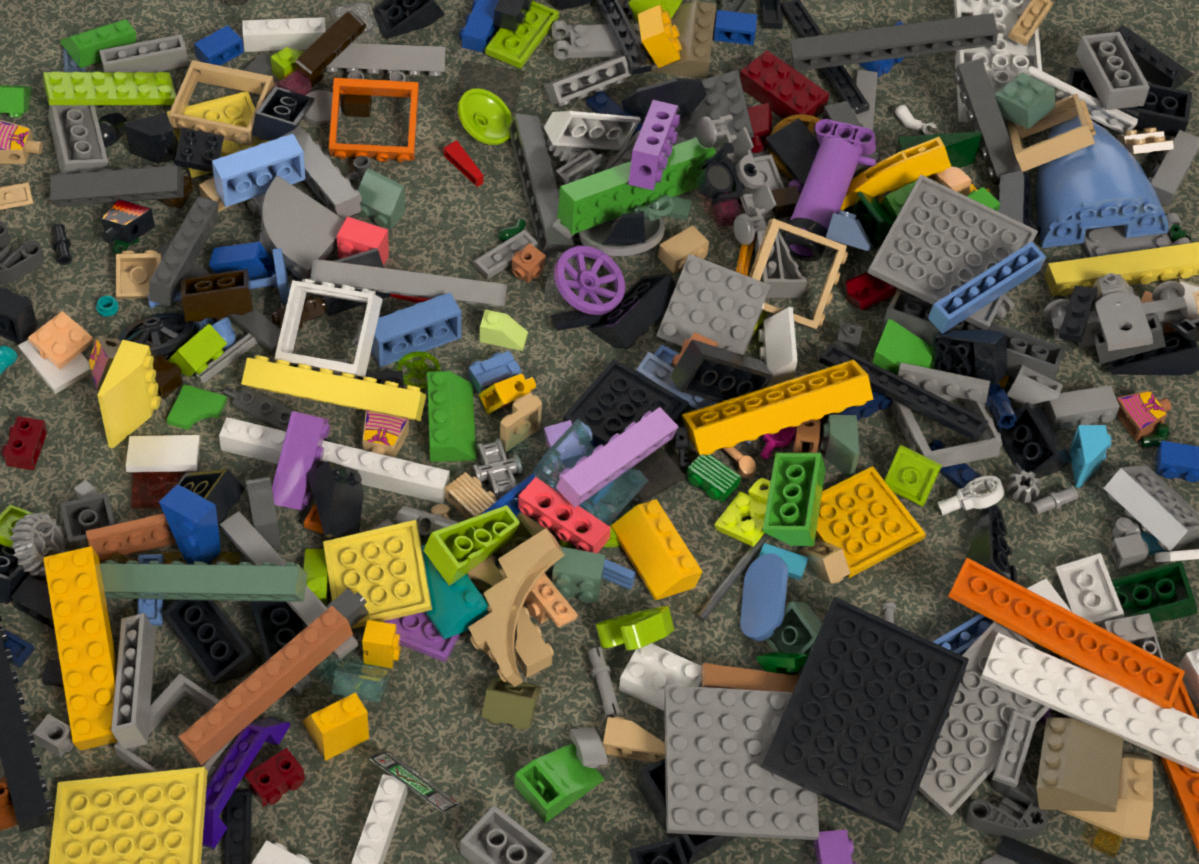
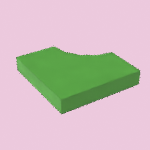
(195, 405)

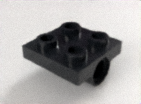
(198, 149)

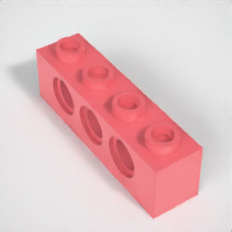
(539, 494)

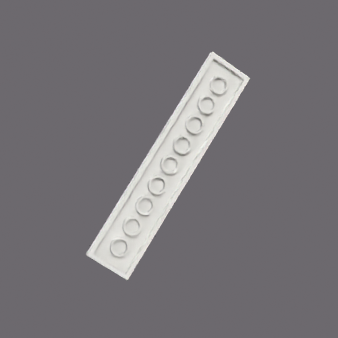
(1093, 700)

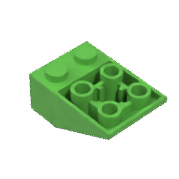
(555, 781)

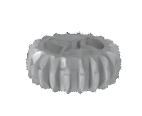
(37, 538)

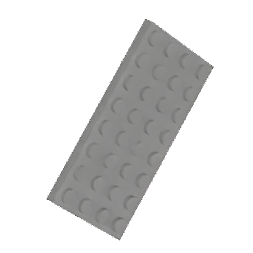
(973, 729)

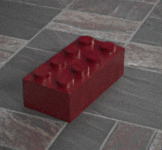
(782, 87)

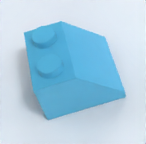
(1088, 451)

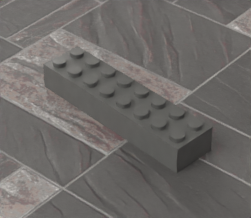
(1021, 348)

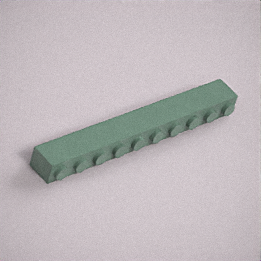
(204, 581)

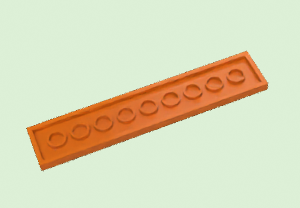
(1066, 634)

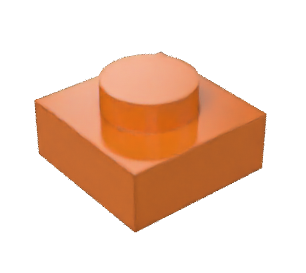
(313, 520)

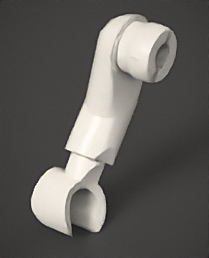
(909, 122)

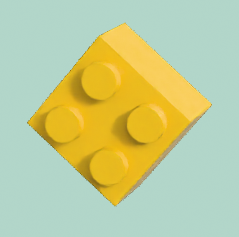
(659, 36)

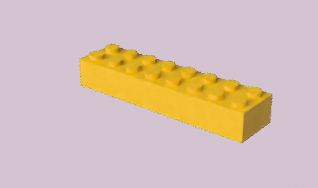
(777, 407)
(83, 644)

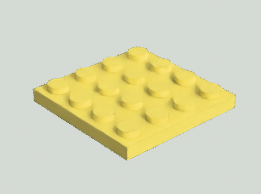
(232, 110)
(384, 568)

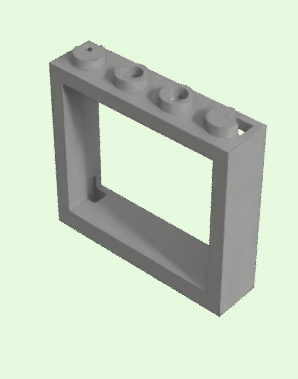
(953, 455)
(160, 708)

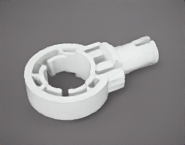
(969, 497)

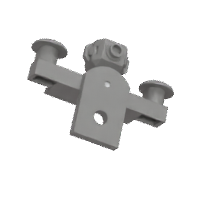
(1119, 308)

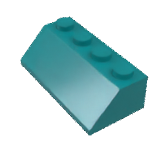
(454, 605)

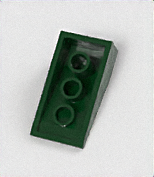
(959, 146)
(1157, 591)

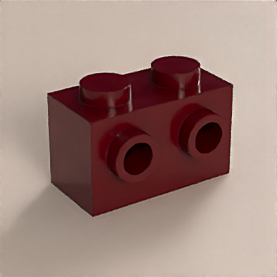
(24, 443)
(275, 778)

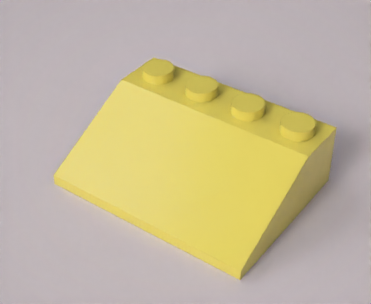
(128, 392)

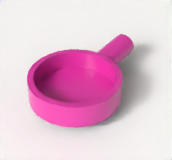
(779, 439)

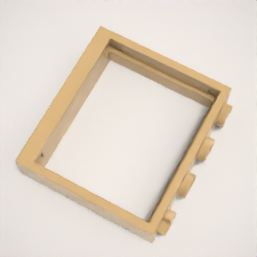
(222, 77)
(1058, 145)
(832, 277)

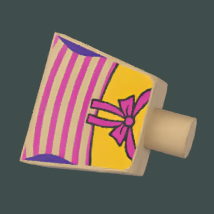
(17, 143)
(384, 433)

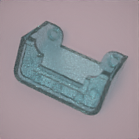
(565, 454)

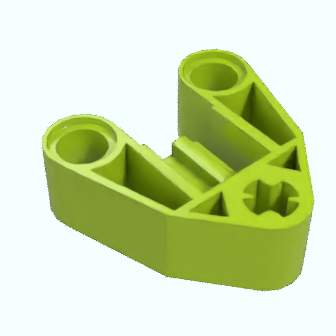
(636, 628)

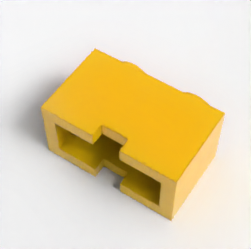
(381, 644)

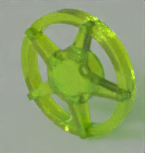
(418, 368)

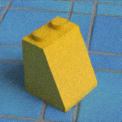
(338, 726)

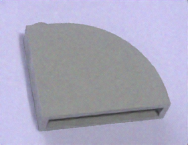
(298, 227)

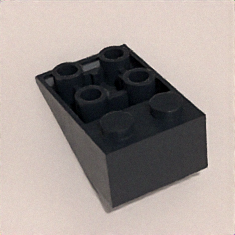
(972, 353)

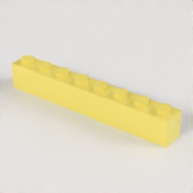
(1133, 266)
(334, 389)

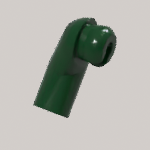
(509, 232)
(1176, 233)
(119, 246)
(1161, 434)

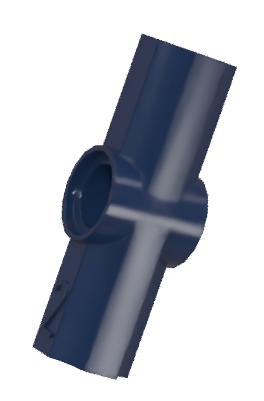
(1000, 406)

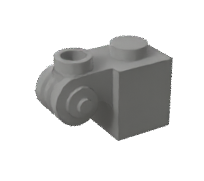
(1128, 546)

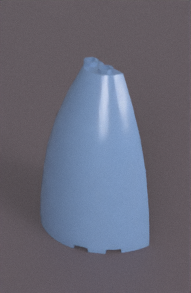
(1094, 190)

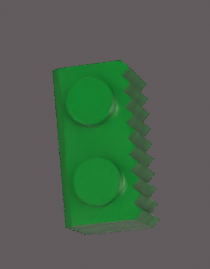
(713, 477)

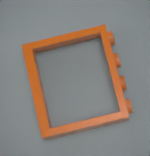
(374, 88)

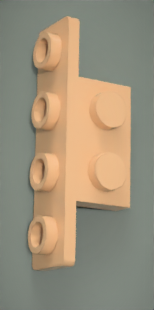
(547, 601)

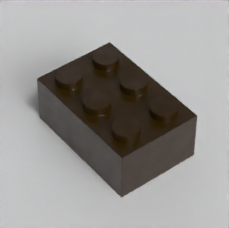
(216, 295)

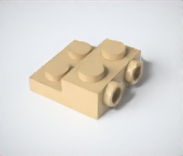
(1145, 141)
(134, 273)
(523, 421)

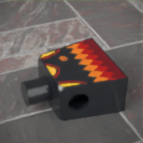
(126, 222)

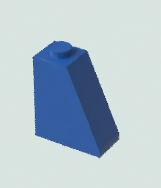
(243, 256)

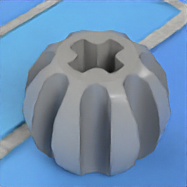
(1023, 486)

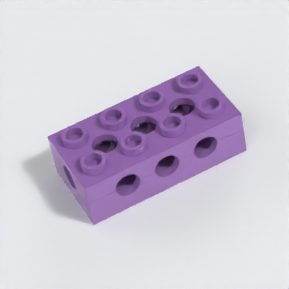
(654, 145)

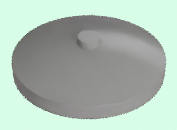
(597, 235)

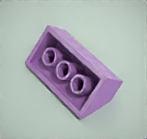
(299, 457)

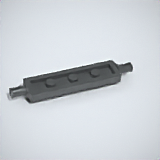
(261, 407)

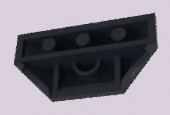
(677, 91)

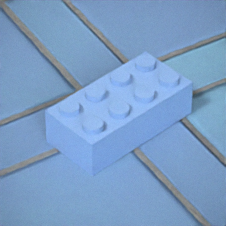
(254, 169)

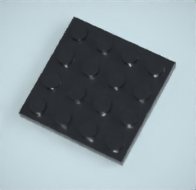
(619, 399)

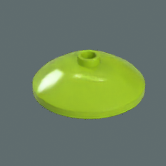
(484, 116)

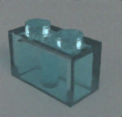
(366, 681)

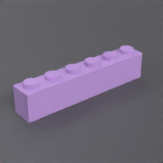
(616, 457)

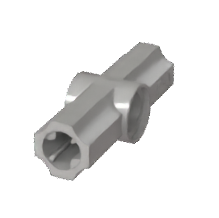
(423, 519)

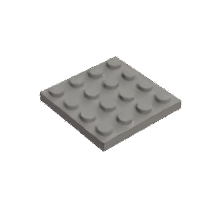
(715, 305)

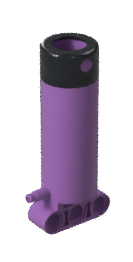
(828, 183)

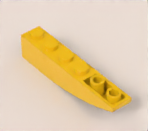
(899, 170)

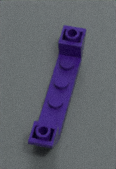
(232, 771)

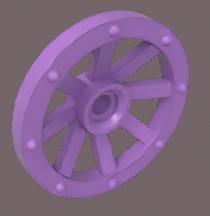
(587, 282)

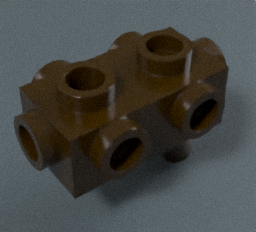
(311, 310)

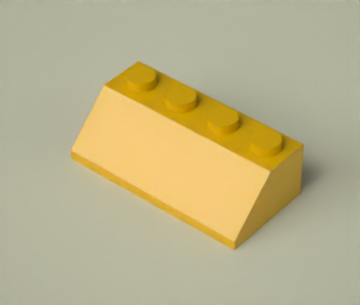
(657, 550)

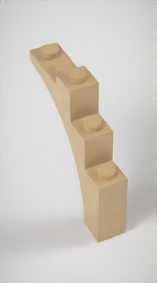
(520, 572)

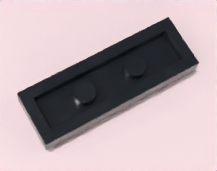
(1078, 313)

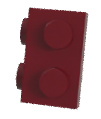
(867, 290)

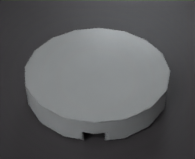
(321, 109)

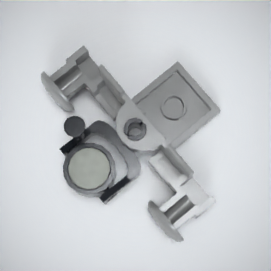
(736, 168)

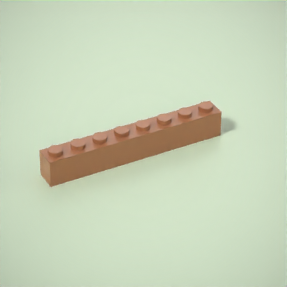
(266, 685)

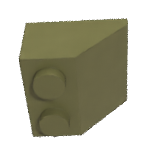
(511, 703)

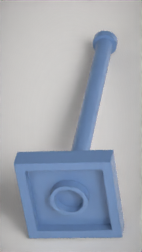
(279, 280)

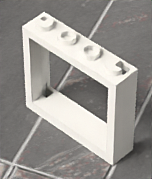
(292, 320)

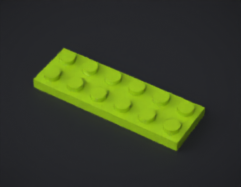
(109, 88)

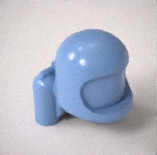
(223, 327)

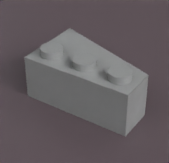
(781, 270)

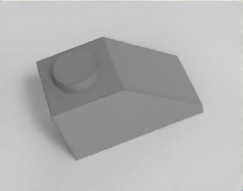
(1033, 387)

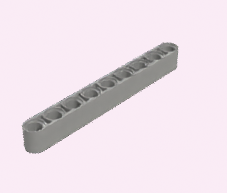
(408, 283)

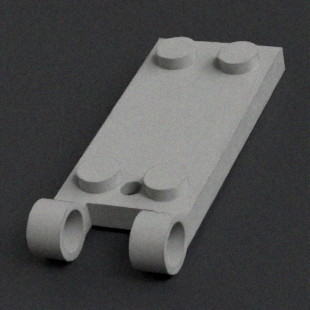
(587, 41)
(1113, 240)

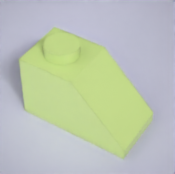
(502, 331)

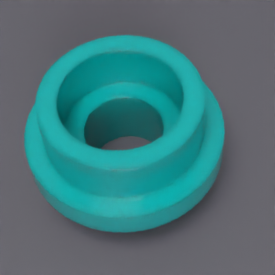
(107, 301)

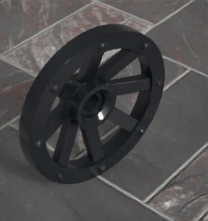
(156, 328)

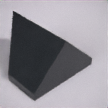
(628, 230)

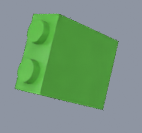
(902, 346)

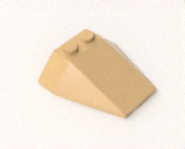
(1133, 804)

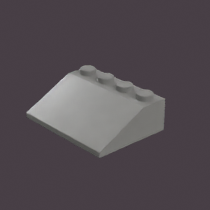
(1154, 506)

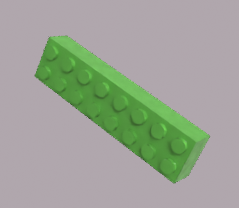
(608, 195)

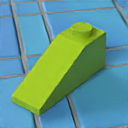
(317, 574)

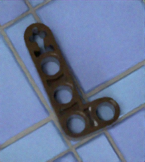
(329, 47)

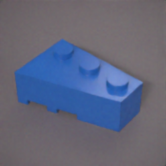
(192, 524)

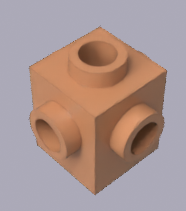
(528, 263)

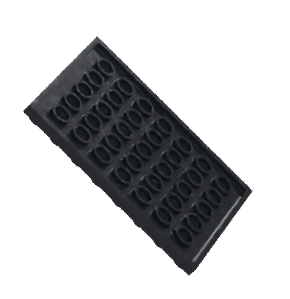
(865, 714)

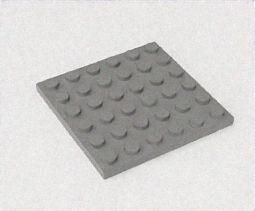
(945, 243)
(715, 766)

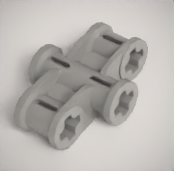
(497, 468)

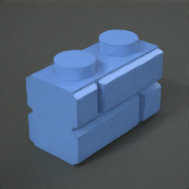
(493, 370)

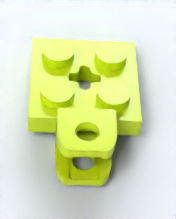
(746, 505)

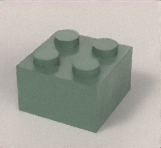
(1025, 100)
(579, 575)

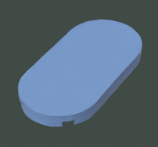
(764, 597)

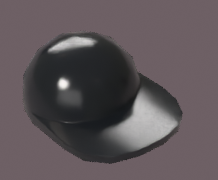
(112, 128)

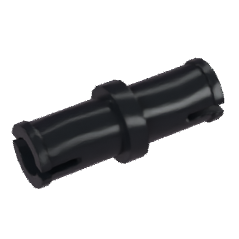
(61, 244)

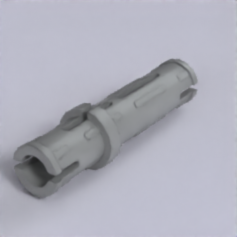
(601, 673)

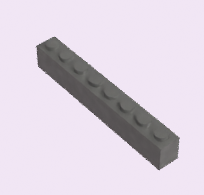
(538, 182)

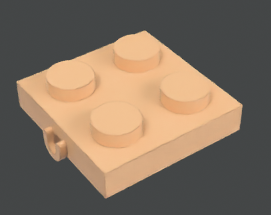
(60, 340)

